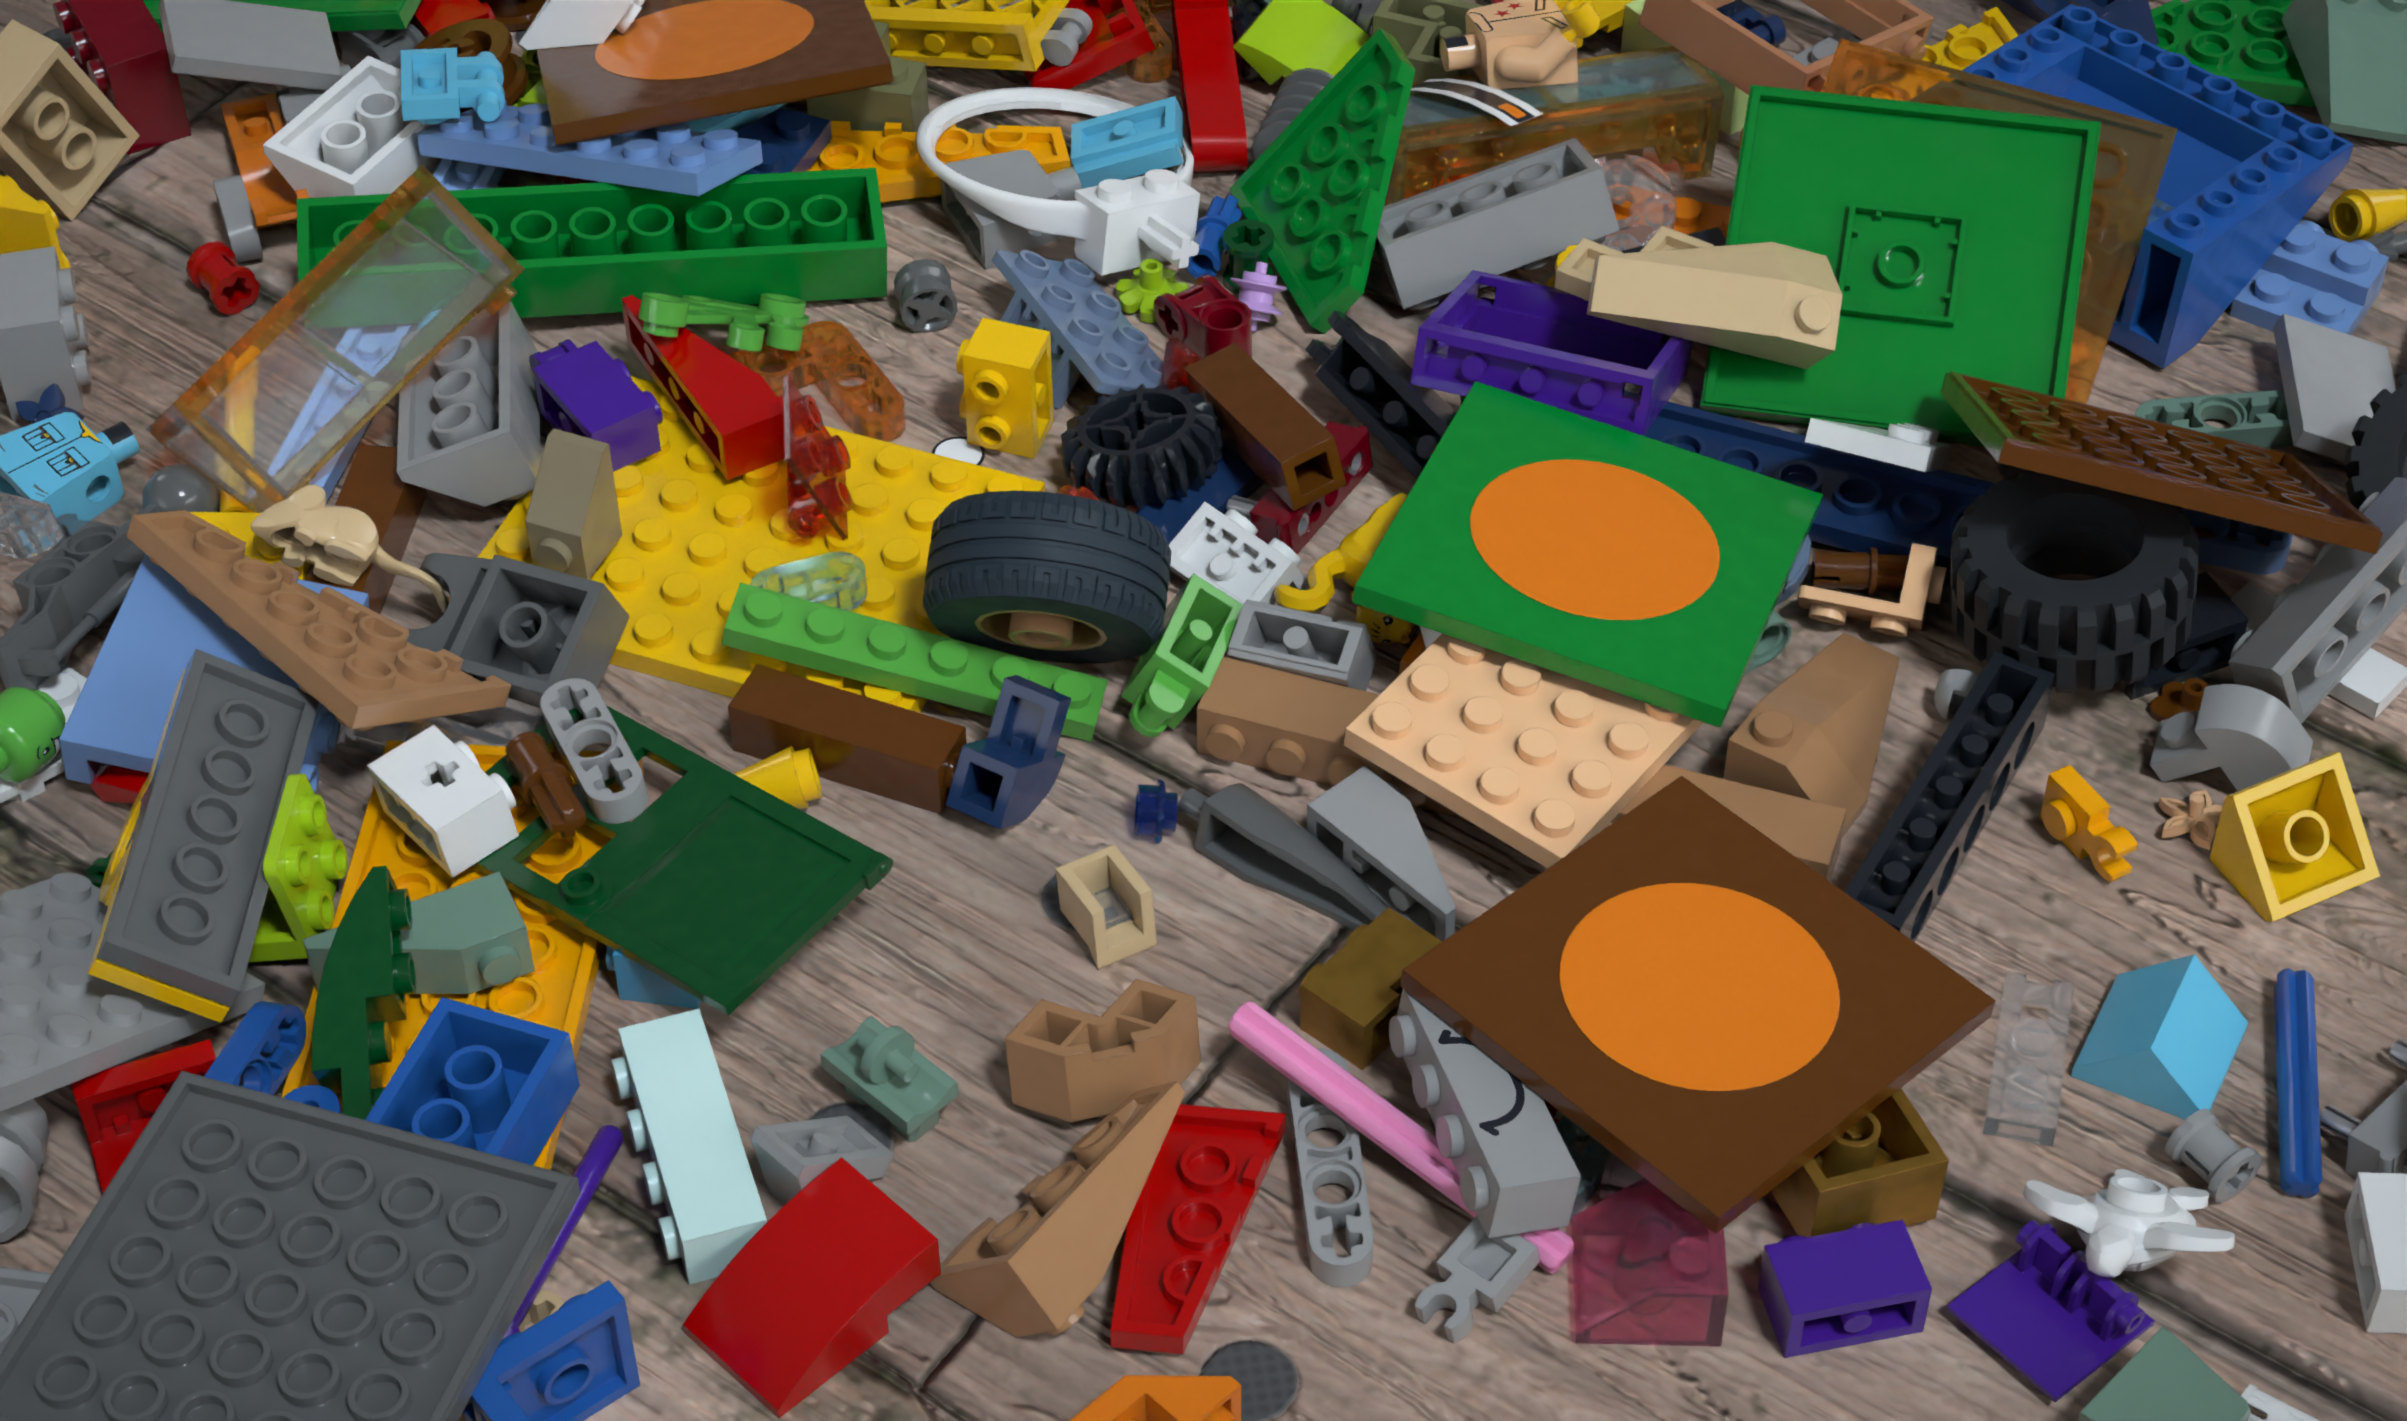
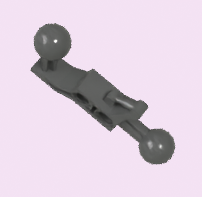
(86, 579)

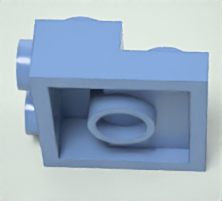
(2314, 281)

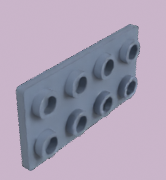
(1083, 323)

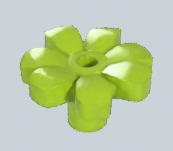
(1147, 283)

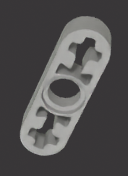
(592, 772)

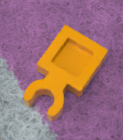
(2080, 820)

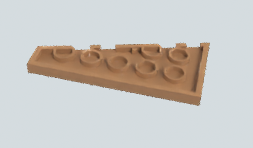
(325, 641)

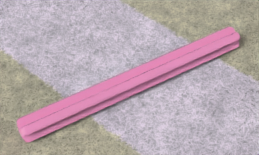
(1370, 1115)

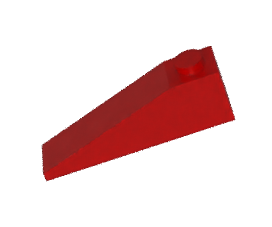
(715, 395)

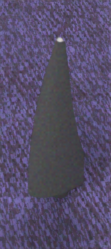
(1277, 854)

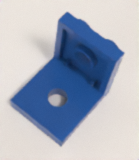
(562, 1364)

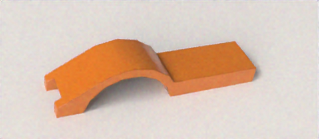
(249, 126)

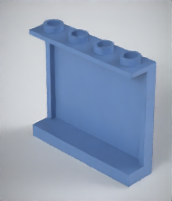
(139, 668)

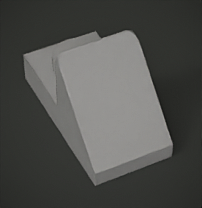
(801, 1150)

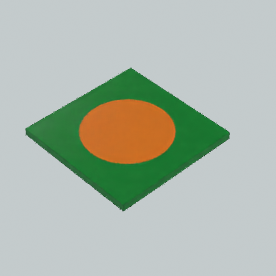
(1591, 552)

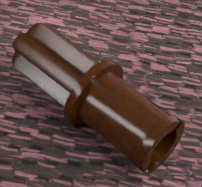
(1858, 570)
(545, 784)

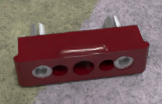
(1295, 528)

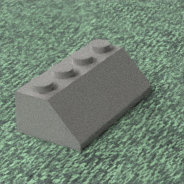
(1493, 222)
(474, 415)
(2331, 615)

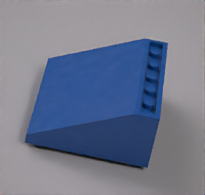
(2234, 175)

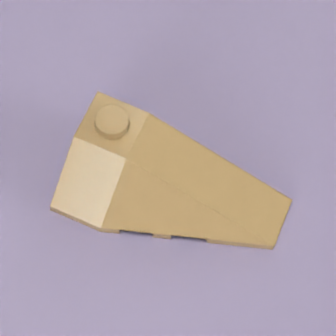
(1732, 297)

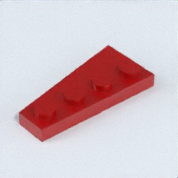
(1189, 1222)

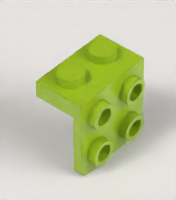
(301, 873)

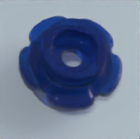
(1155, 811)

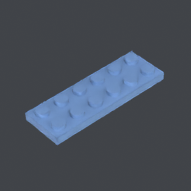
(653, 158)

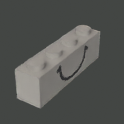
(1488, 1125)

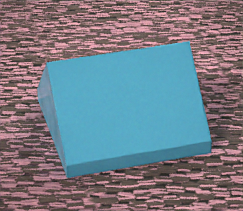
(2164, 1038)

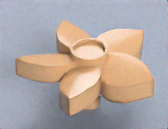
(2197, 818)

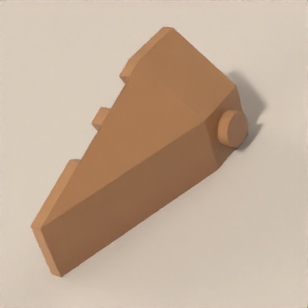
(1819, 728)
(1056, 1248)

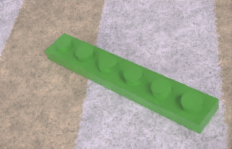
(898, 656)

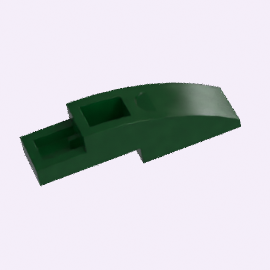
(362, 991)

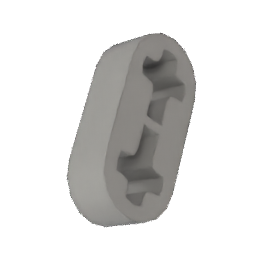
(238, 218)

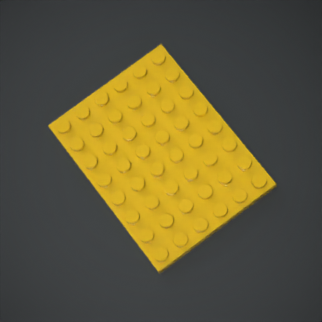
(699, 536)

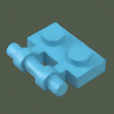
(440, 83)

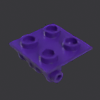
(2050, 1312)

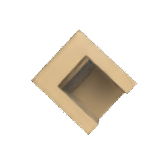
(1107, 905)

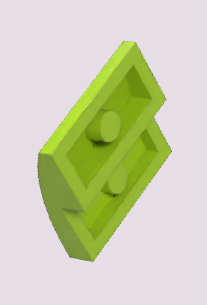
(1299, 36)

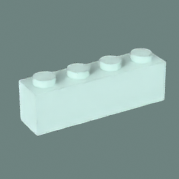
(691, 1141)

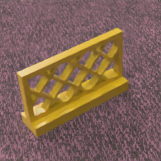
(970, 33)

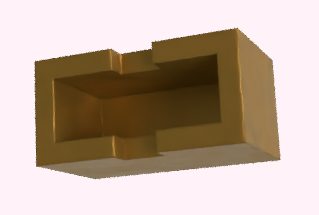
(1359, 988)

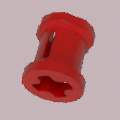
(229, 285)

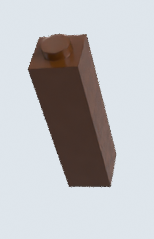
(1268, 427)
(391, 505)
(849, 735)

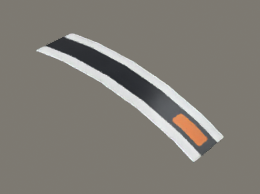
(1492, 100)

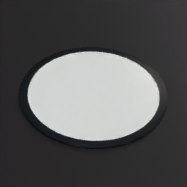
(959, 449)

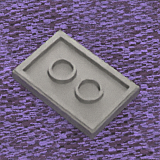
(250, 43)
(2328, 383)

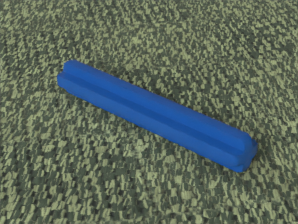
(2297, 1084)

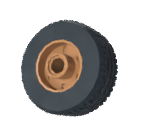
(1047, 577)

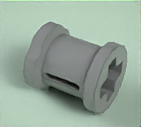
(2213, 1155)

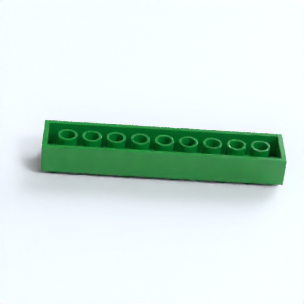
(607, 241)

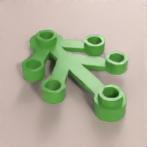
(777, 313)

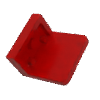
(124, 1098)

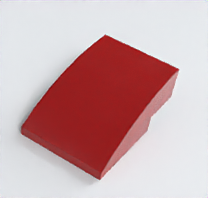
(813, 1288)

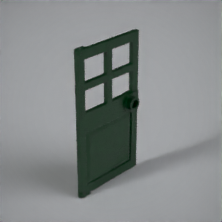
(702, 883)

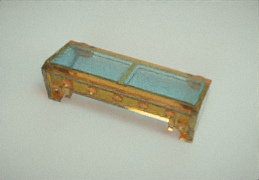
(1614, 107)

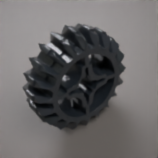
(1142, 445)

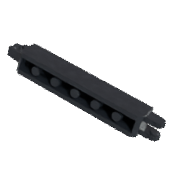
(1379, 392)

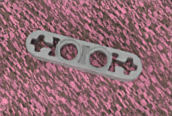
(1322, 1166)

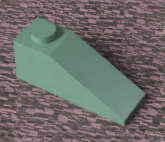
(457, 939)

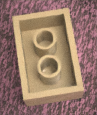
(55, 123)

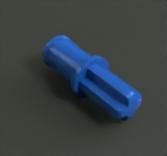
(1210, 236)

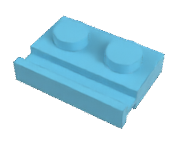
(1128, 142)

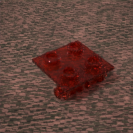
(814, 468)

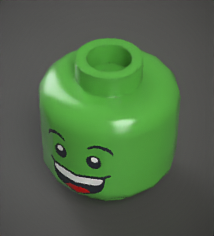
(28, 732)

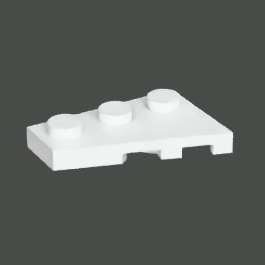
(1899, 445)

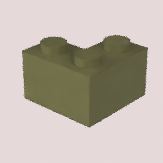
(1419, 29)
(869, 108)

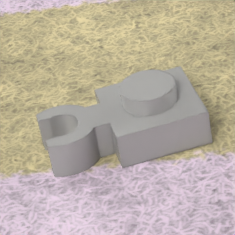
(1475, 1273)

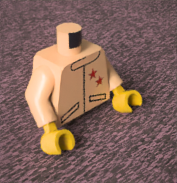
(1521, 42)

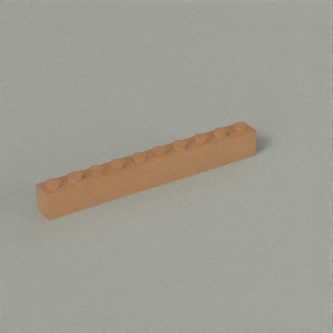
(1300, 727)

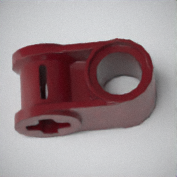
(1205, 317)

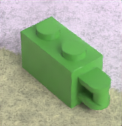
(1183, 658)

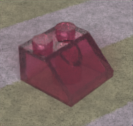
(1647, 1272)

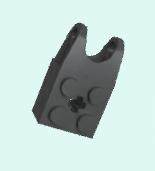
(522, 623)

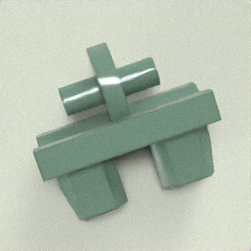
(891, 1077)

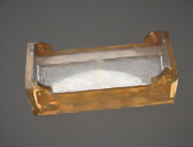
(339, 345)

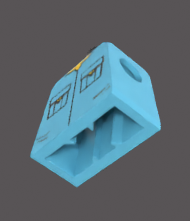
(66, 464)

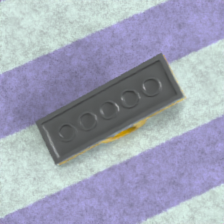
(192, 851)

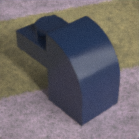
(1018, 761)

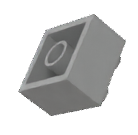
(40, 330)

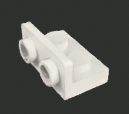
(1232, 558)

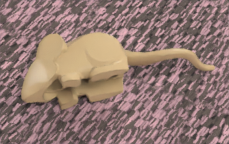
(333, 539)

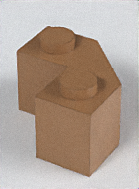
(1091, 1064)

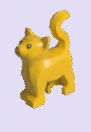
(1347, 564)

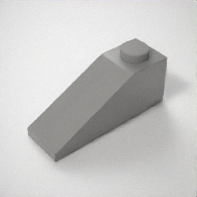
(1382, 842)

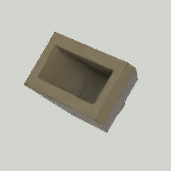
(573, 506)

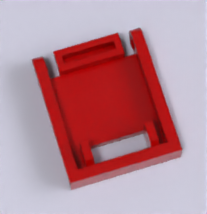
(1103, 48)

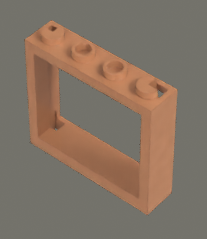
(1749, 60)

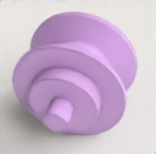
(1258, 293)

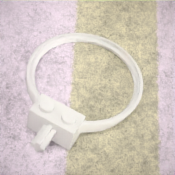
(1111, 222)

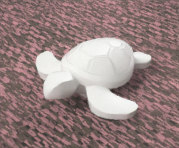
(2131, 1221)

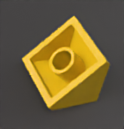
(2294, 839)

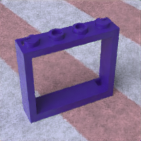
(1549, 351)

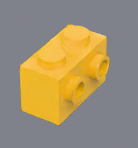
(1006, 387)

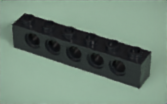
(1954, 795)

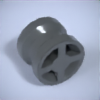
(925, 295)

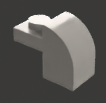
(2236, 730)

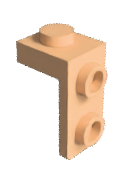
(1921, 585)

